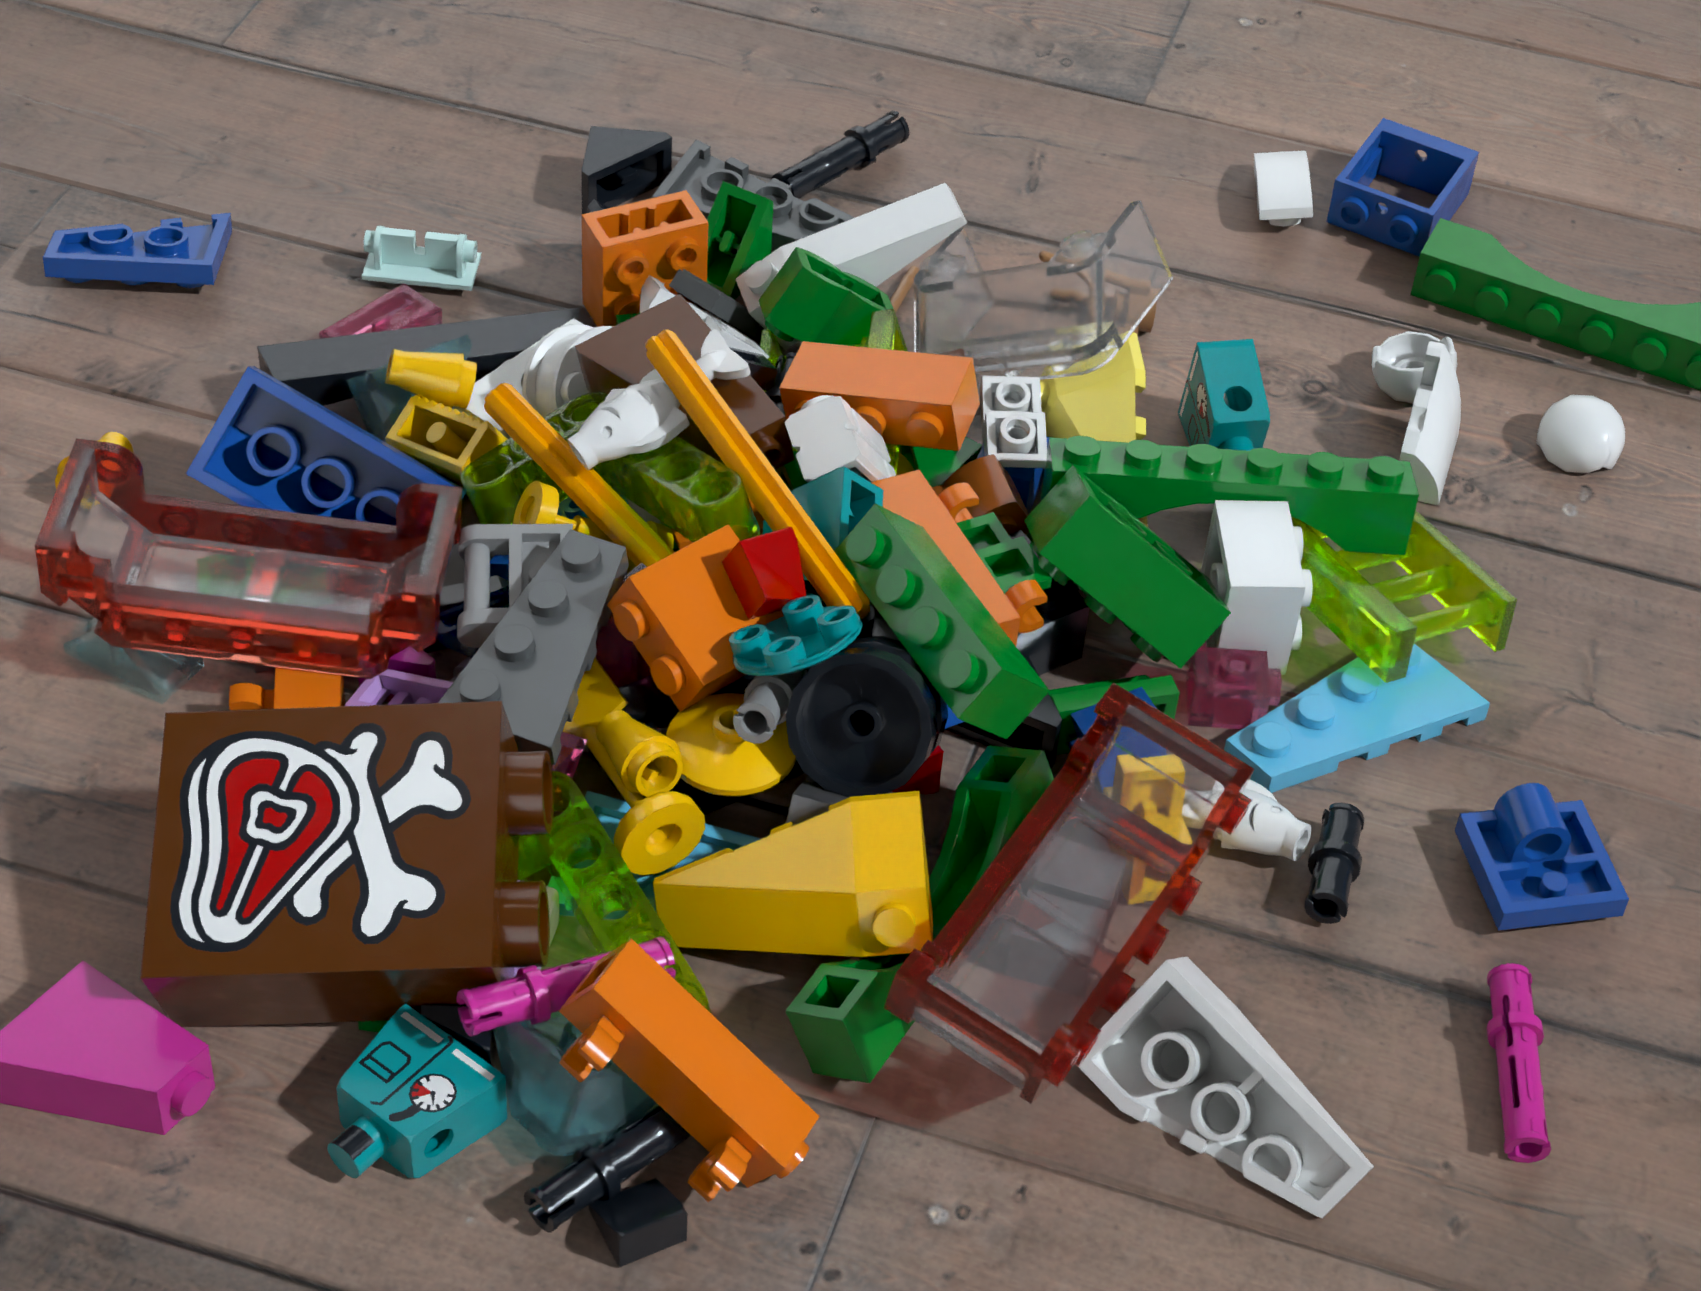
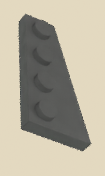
(704, 174)
(546, 642)

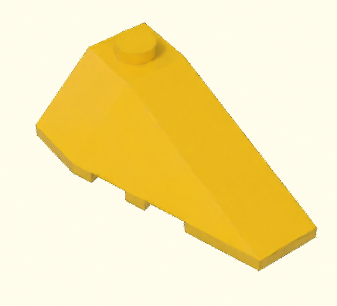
(817, 887)

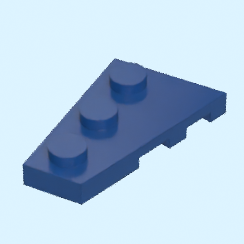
(161, 254)

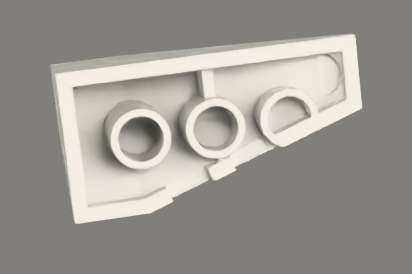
(865, 246)
(1210, 1079)

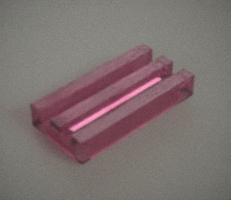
(378, 313)

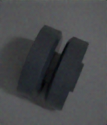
(872, 751)

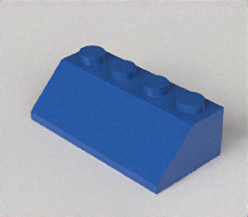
(300, 457)

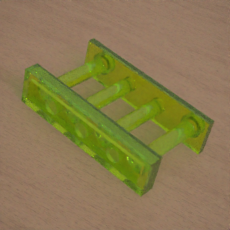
(1365, 613)

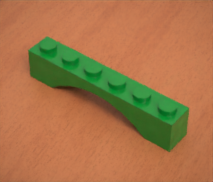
(1483, 279)
(1350, 500)
(842, 1005)

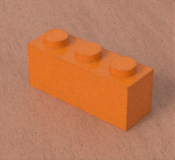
(900, 393)

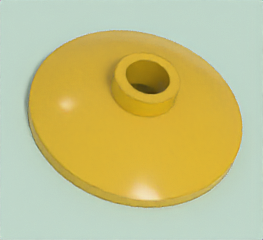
(718, 758)

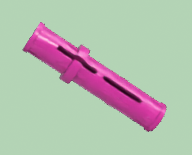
(536, 992)
(1516, 1038)

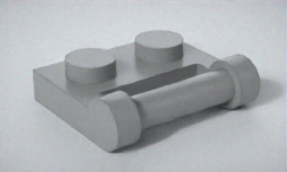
(527, 550)

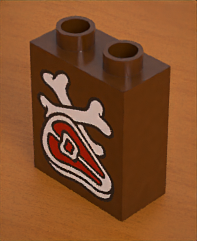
(341, 861)

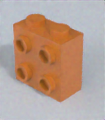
(638, 241)
(683, 618)

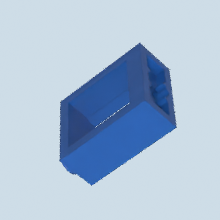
(1394, 154)

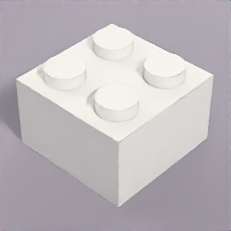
(1257, 570)

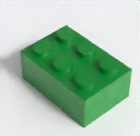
(1124, 569)

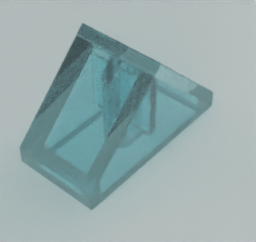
(147, 672)

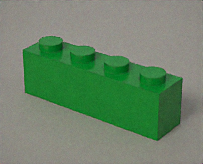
(941, 622)

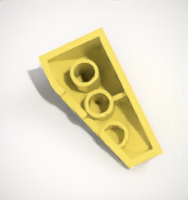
(1099, 401)

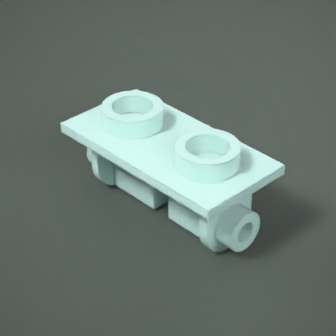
(444, 262)

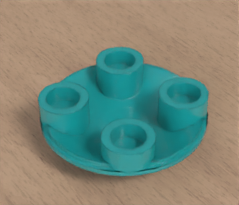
(795, 641)

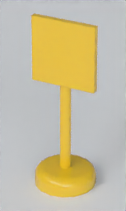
(656, 828)

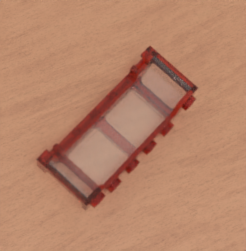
(244, 577)
(1076, 897)

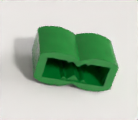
(819, 302)

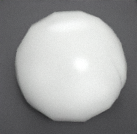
(1401, 361)
(1581, 434)

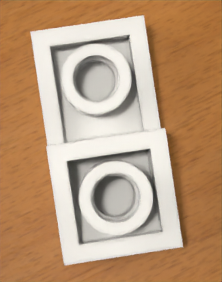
(1283, 187)
(1013, 420)

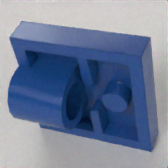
(1540, 861)

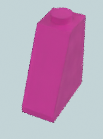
(103, 1057)

